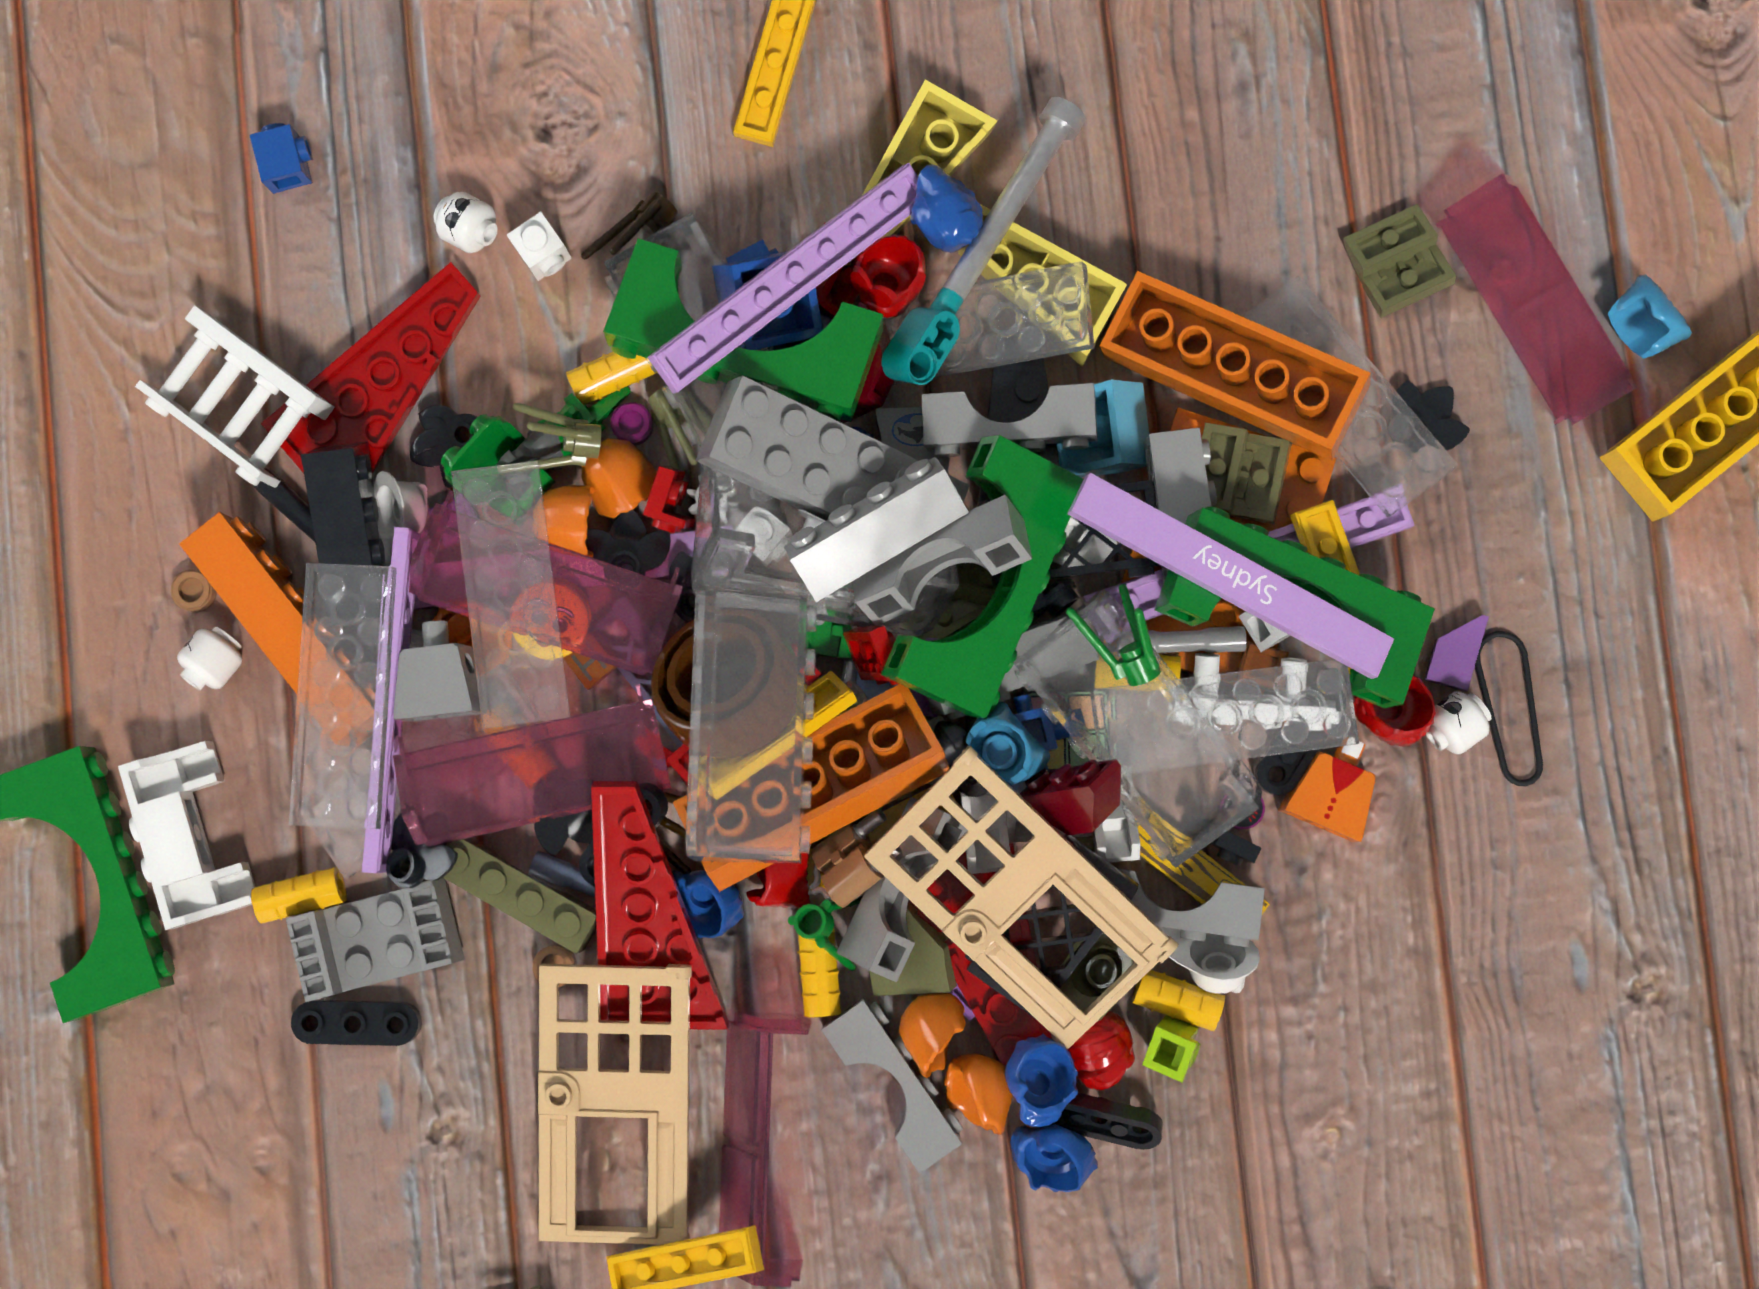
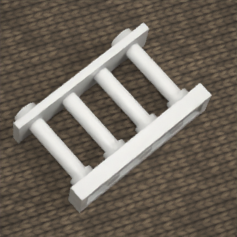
(269, 381)

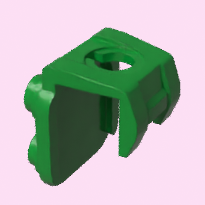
(489, 442)

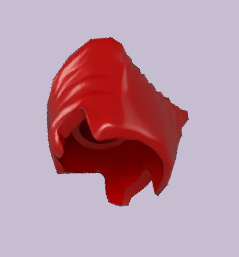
(783, 885)

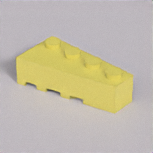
(935, 132)
(1025, 252)

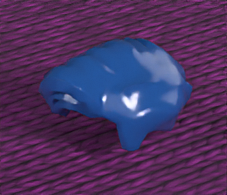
(945, 210)
(707, 908)
(1041, 1079)
(1053, 1157)

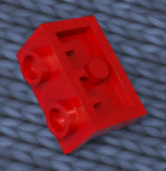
(666, 493)
(870, 650)

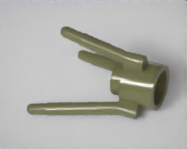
(664, 417)
(578, 436)

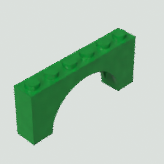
(819, 373)
(1361, 595)
(971, 664)
(126, 949)

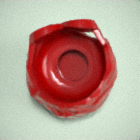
(889, 275)
(1402, 723)
(1103, 1052)

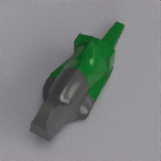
(545, 446)

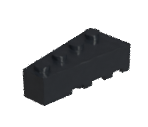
(1015, 395)
(343, 504)

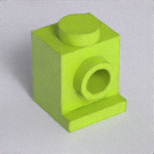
(1172, 1048)

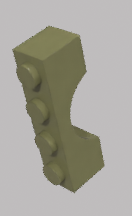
(522, 896)

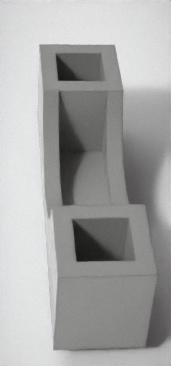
(1063, 417)
(987, 536)
(1230, 912)
(879, 929)
(925, 1129)

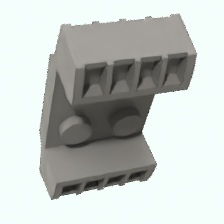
(374, 939)

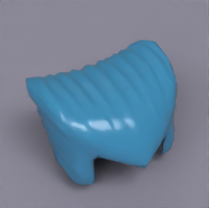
(1647, 319)
(1007, 746)

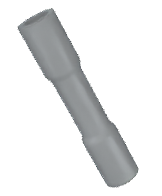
(1207, 640)

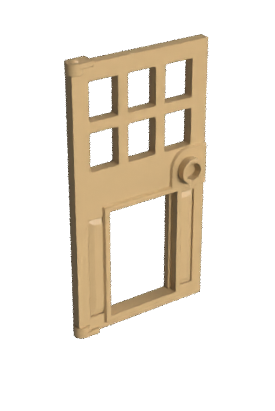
(1016, 886)
(614, 1093)

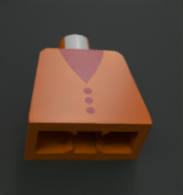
(1333, 793)

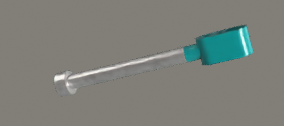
(932, 332)

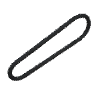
(1539, 761)

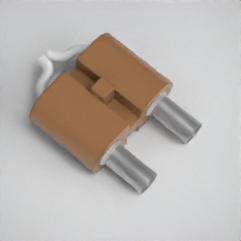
(843, 861)

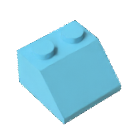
(1120, 432)

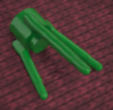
(1137, 658)
(817, 924)

